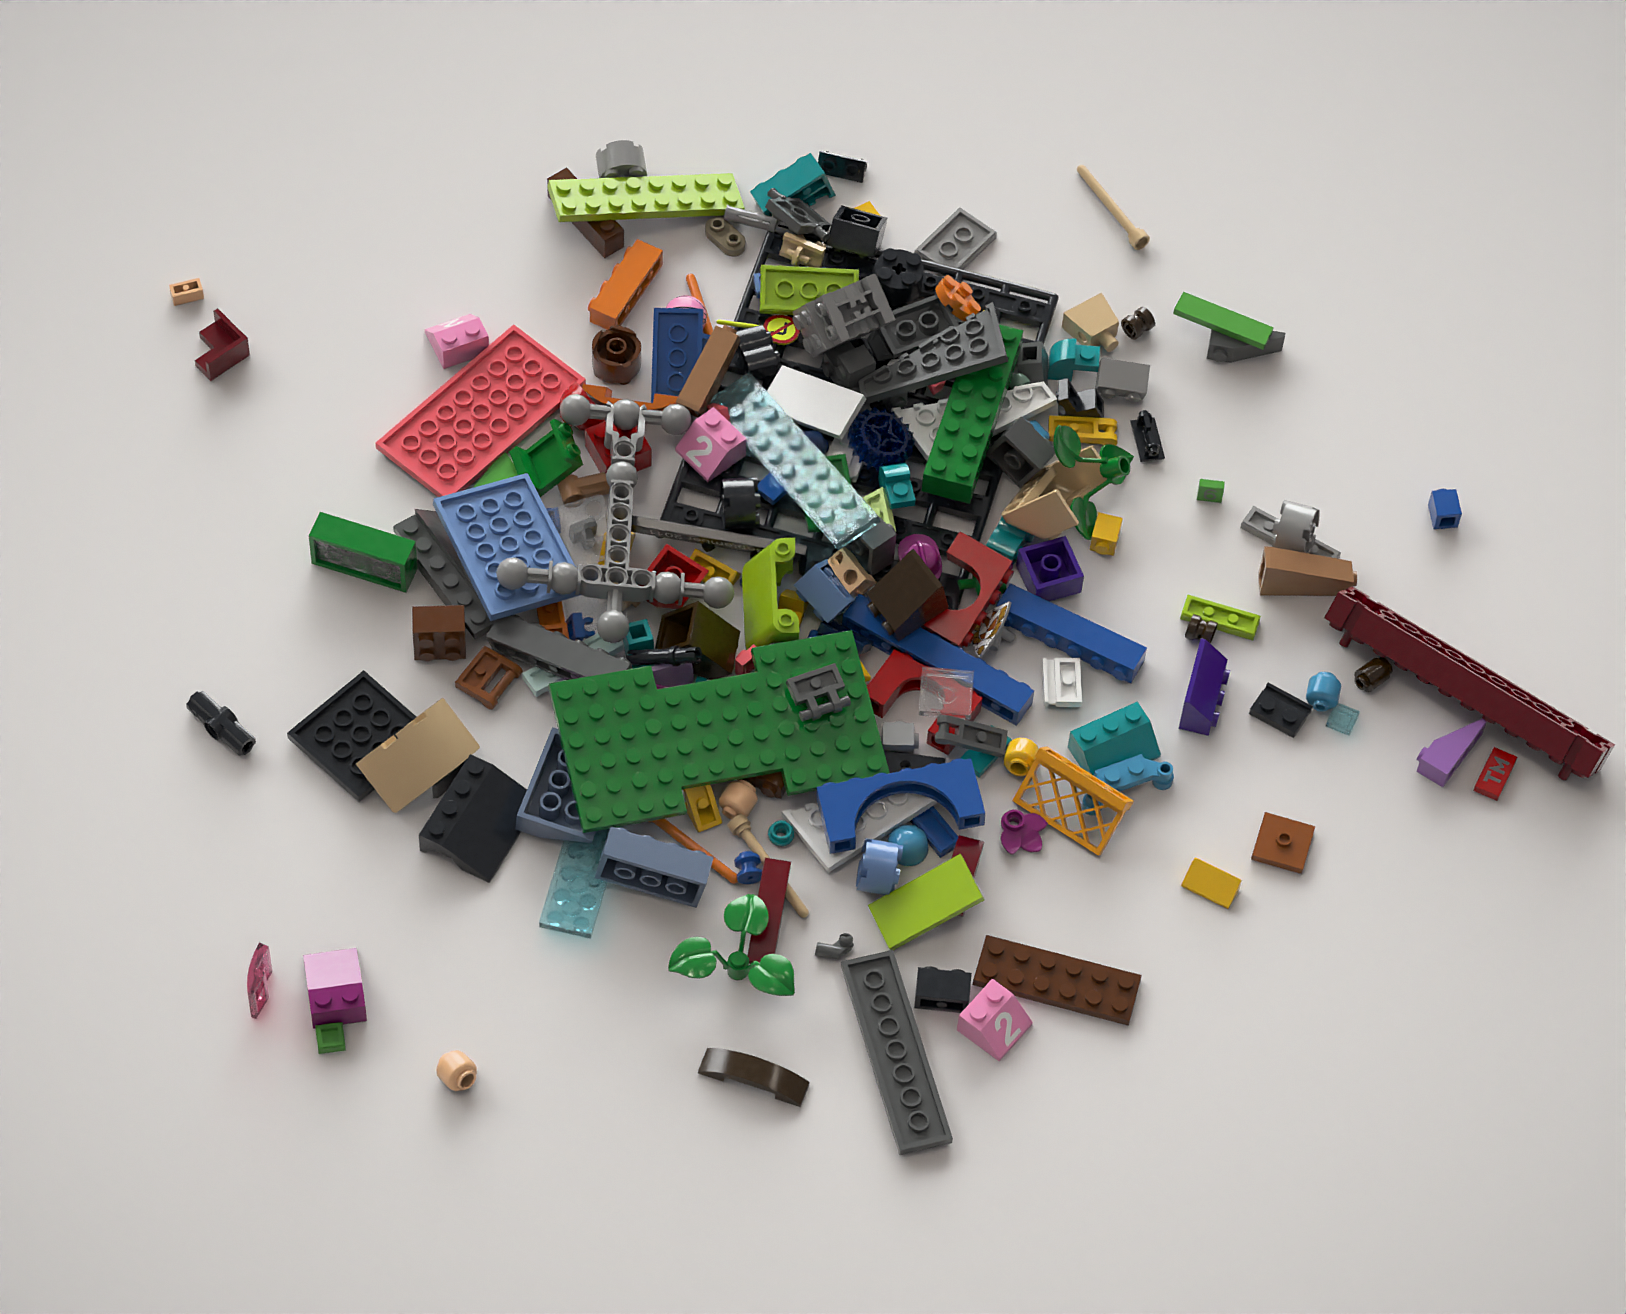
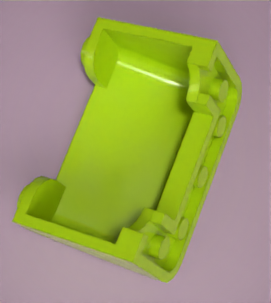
(760, 579)

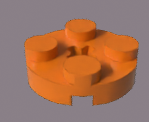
(958, 297)

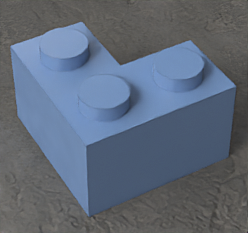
(823, 592)

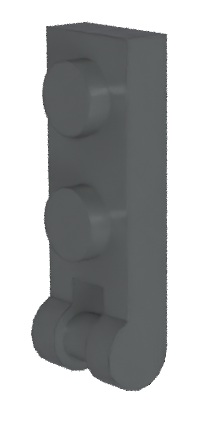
(971, 735)

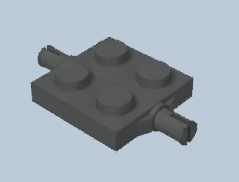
(797, 215)

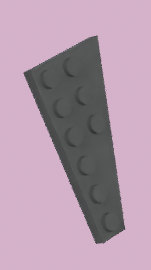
(945, 356)

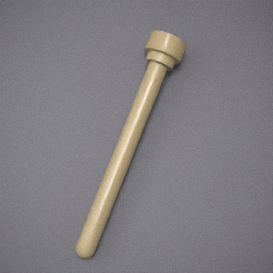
(1137, 237)
(741, 827)

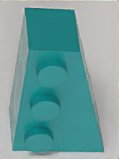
(800, 180)

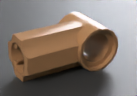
(577, 488)

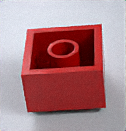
(601, 455)

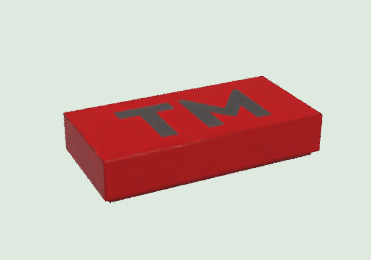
(1495, 773)

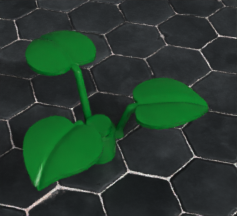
(1114, 466)
(745, 914)

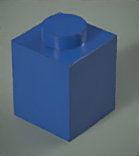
(1444, 509)

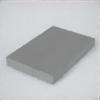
(957, 241)

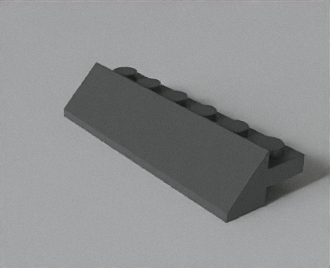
(443, 568)

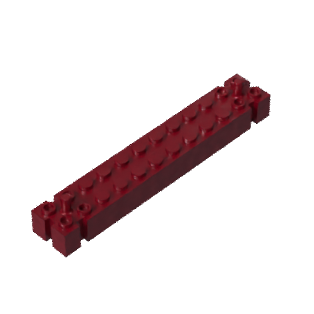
(1469, 682)

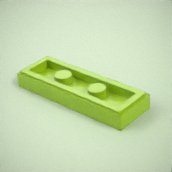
(1228, 618)

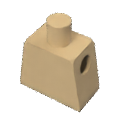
(1092, 323)

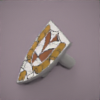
(992, 630)

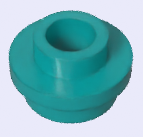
(781, 827)

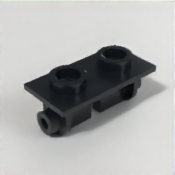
(842, 166)
(1147, 437)

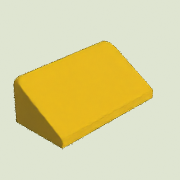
(715, 567)
(1211, 883)

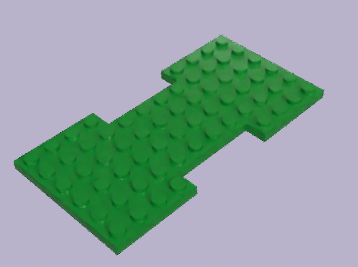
(642, 745)

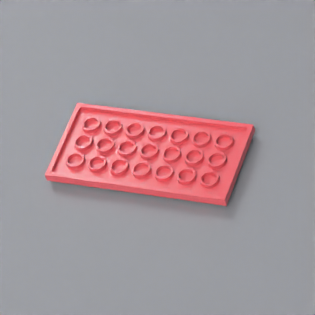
(479, 413)

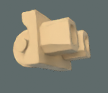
(802, 251)

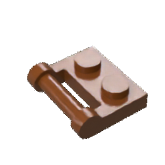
(481, 673)

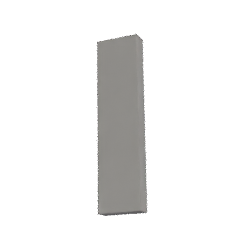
(1261, 525)

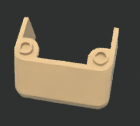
(1045, 499)

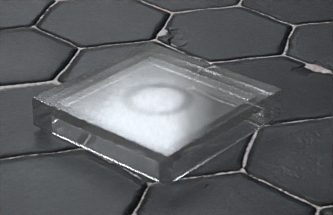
(946, 692)

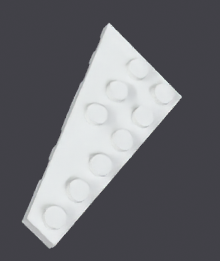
(1021, 401)
(874, 824)

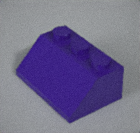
(1204, 690)

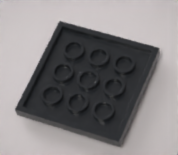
(350, 728)

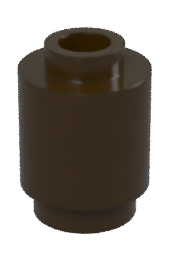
(1373, 674)

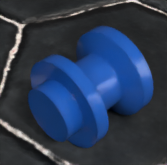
(748, 863)

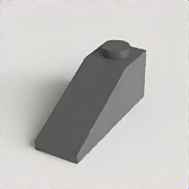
(1228, 349)

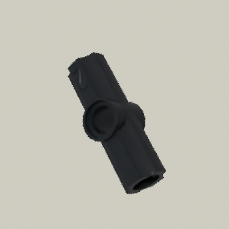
(220, 723)

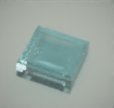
(1342, 719)

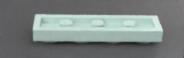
(539, 679)

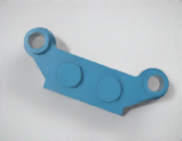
(1130, 774)

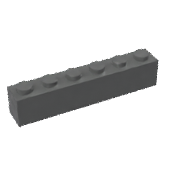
(551, 650)

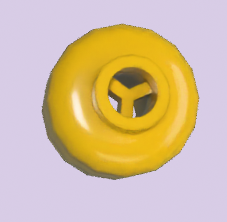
(1020, 756)

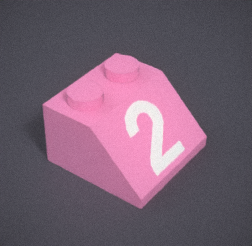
(458, 340)
(711, 445)
(994, 1020)

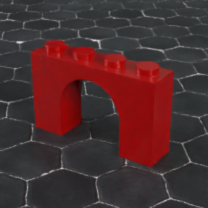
(991, 572)
(902, 675)

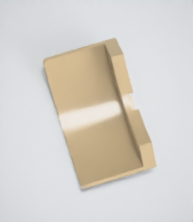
(419, 757)

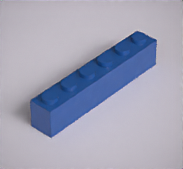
(1073, 634)

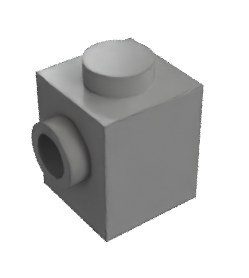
(899, 737)

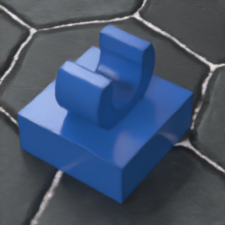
(576, 627)

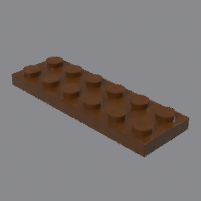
(1058, 979)

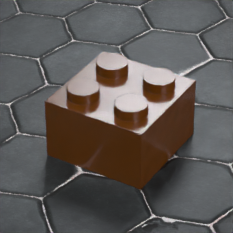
(439, 632)

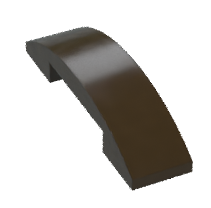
(754, 1072)

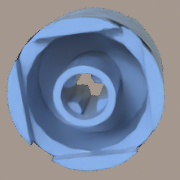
(878, 867)

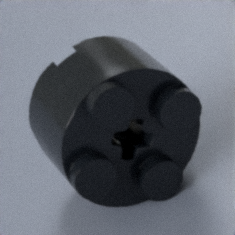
(899, 275)
(740, 503)

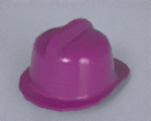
(925, 548)

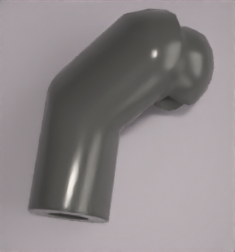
(836, 950)

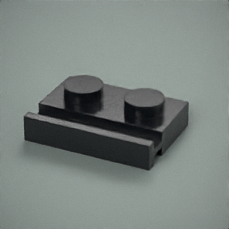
(1280, 710)

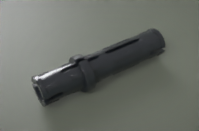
(672, 655)

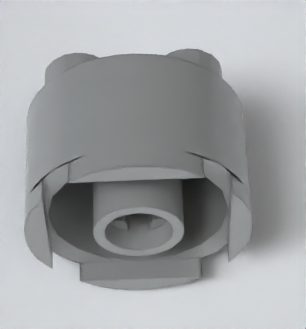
(621, 160)
(1296, 527)

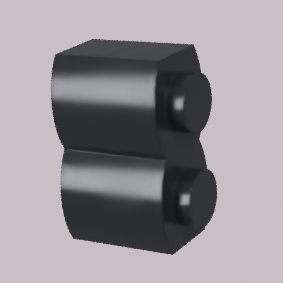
(757, 352)

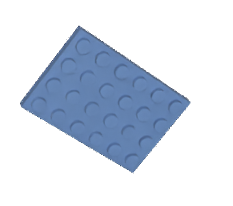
(499, 524)

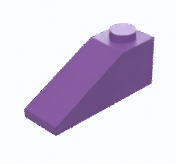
(1448, 752)

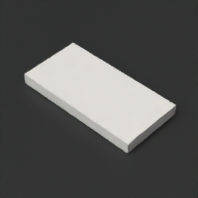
(816, 402)

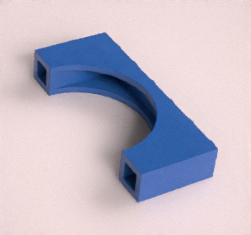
(949, 784)

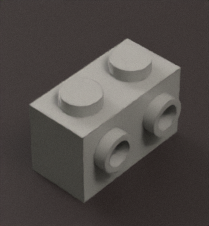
(1122, 379)

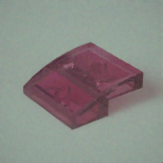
(258, 974)

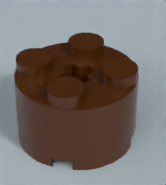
(616, 355)

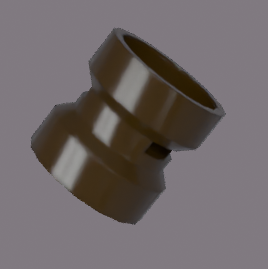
(1135, 324)
(1200, 629)

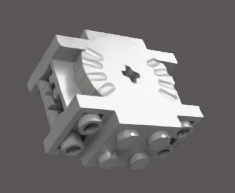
(843, 315)

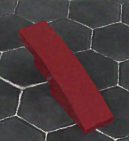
(773, 894)

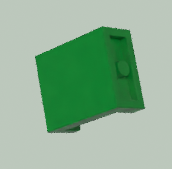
(549, 458)

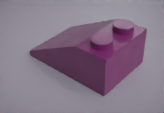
(335, 987)

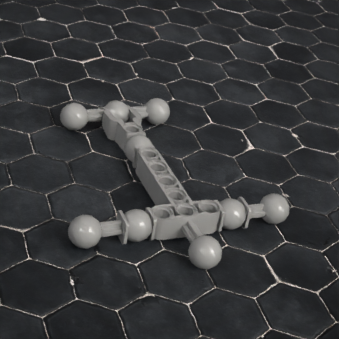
(621, 479)

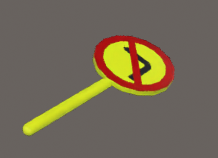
(780, 327)

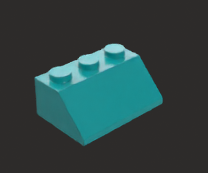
(1114, 739)

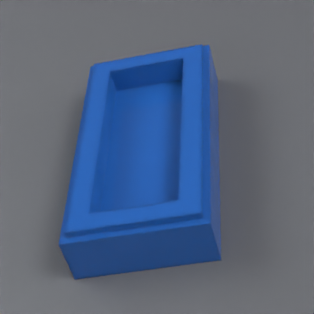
(937, 830)

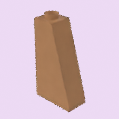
(709, 370)
(1303, 574)

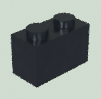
(942, 989)

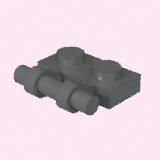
(817, 684)

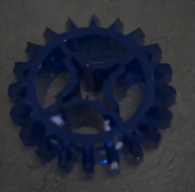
(865, 438)

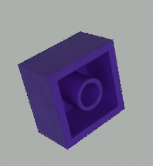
(1050, 569)

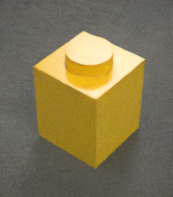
(1106, 534)

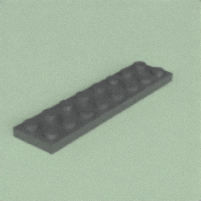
(896, 1052)

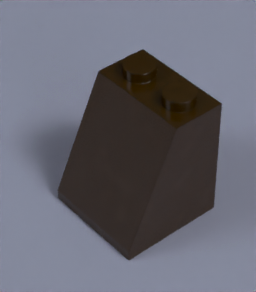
(907, 597)
(701, 627)

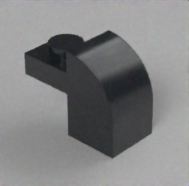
(1078, 404)

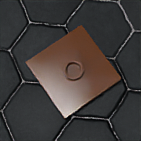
(1283, 842)

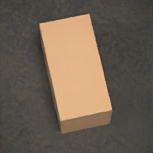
(186, 291)

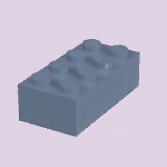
(654, 867)

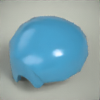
(914, 844)

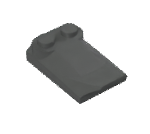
(911, 328)

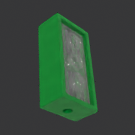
(363, 552)

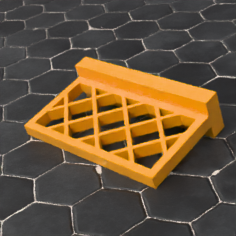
(1084, 781)

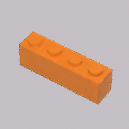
(625, 285)

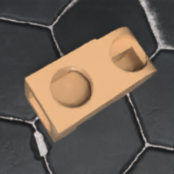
(850, 572)

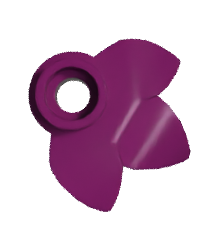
(1024, 834)

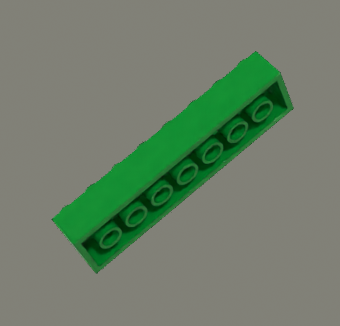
(969, 425)

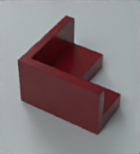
(226, 344)

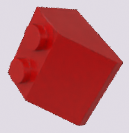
(675, 562)

